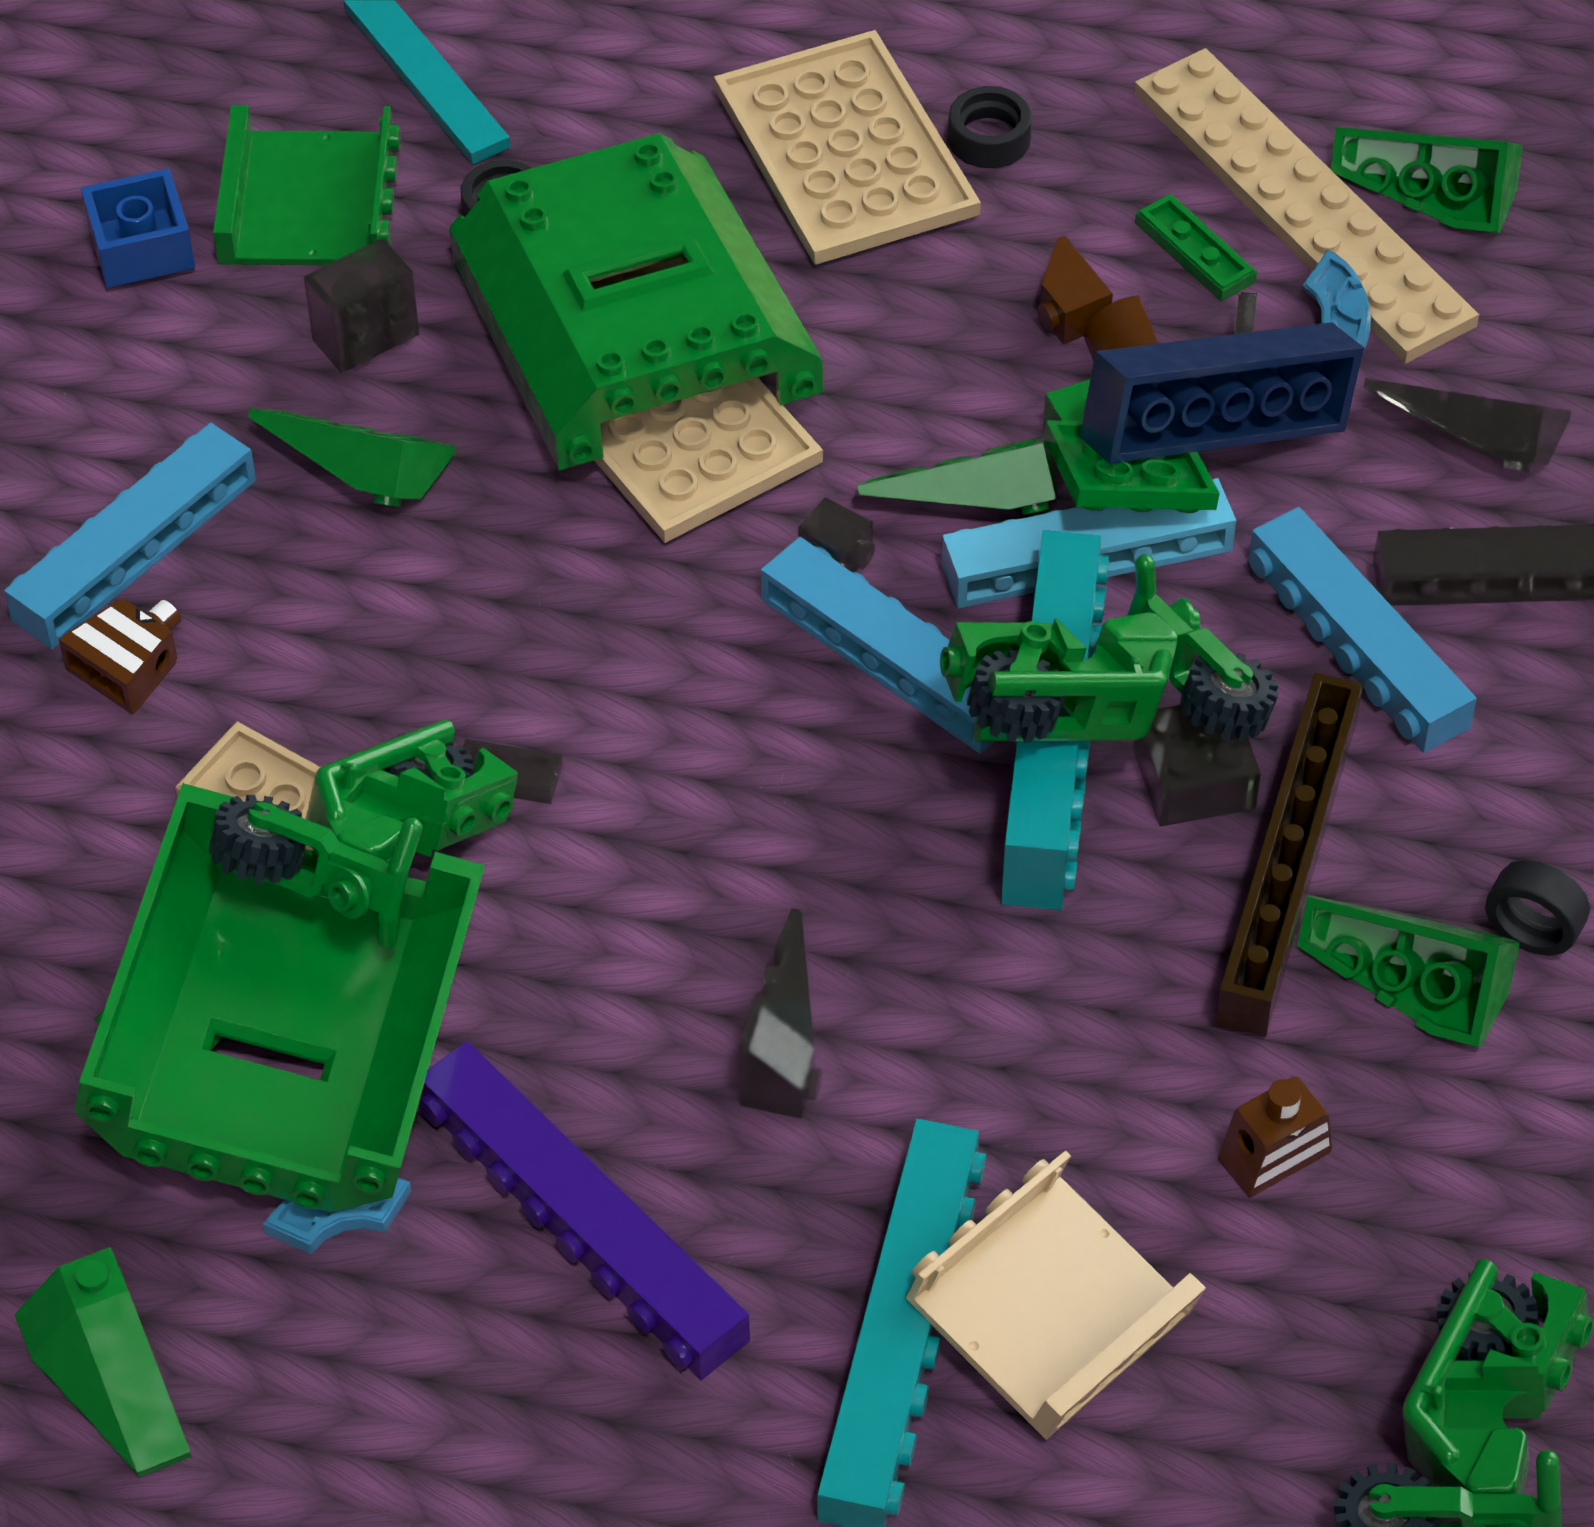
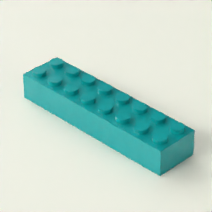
(1047, 774)

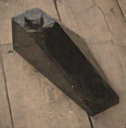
(1497, 427)
(778, 1035)

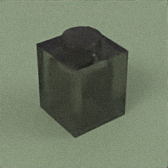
(841, 533)

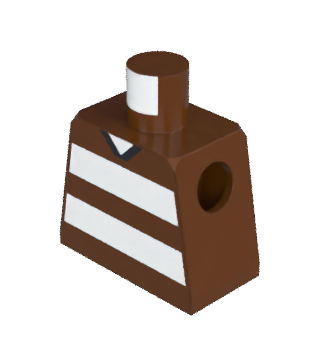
(123, 651)
(1275, 1136)

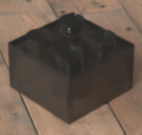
(362, 305)
(1194, 772)

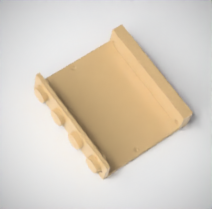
(1047, 1298)

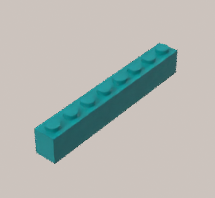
(895, 1339)

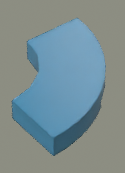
(1340, 296)
(311, 1227)

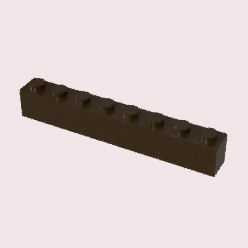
(1289, 856)

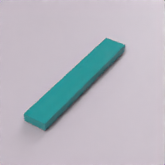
(429, 78)

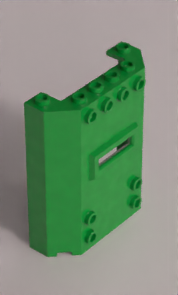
(637, 342)
(285, 978)

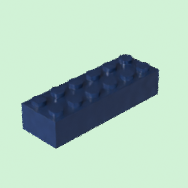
(1220, 392)

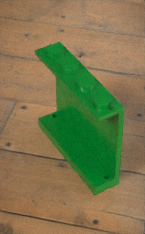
(303, 192)

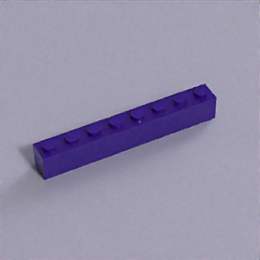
(584, 1212)

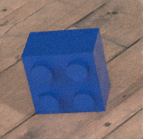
(138, 227)

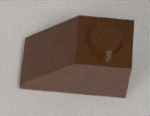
(1070, 293)

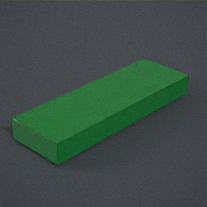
(1195, 247)

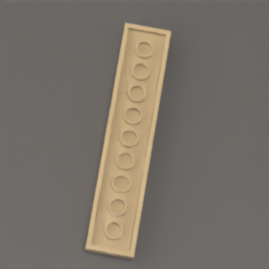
(1304, 201)

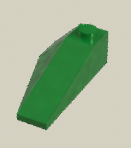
(1444, 177)
(1426, 969)
(96, 1352)

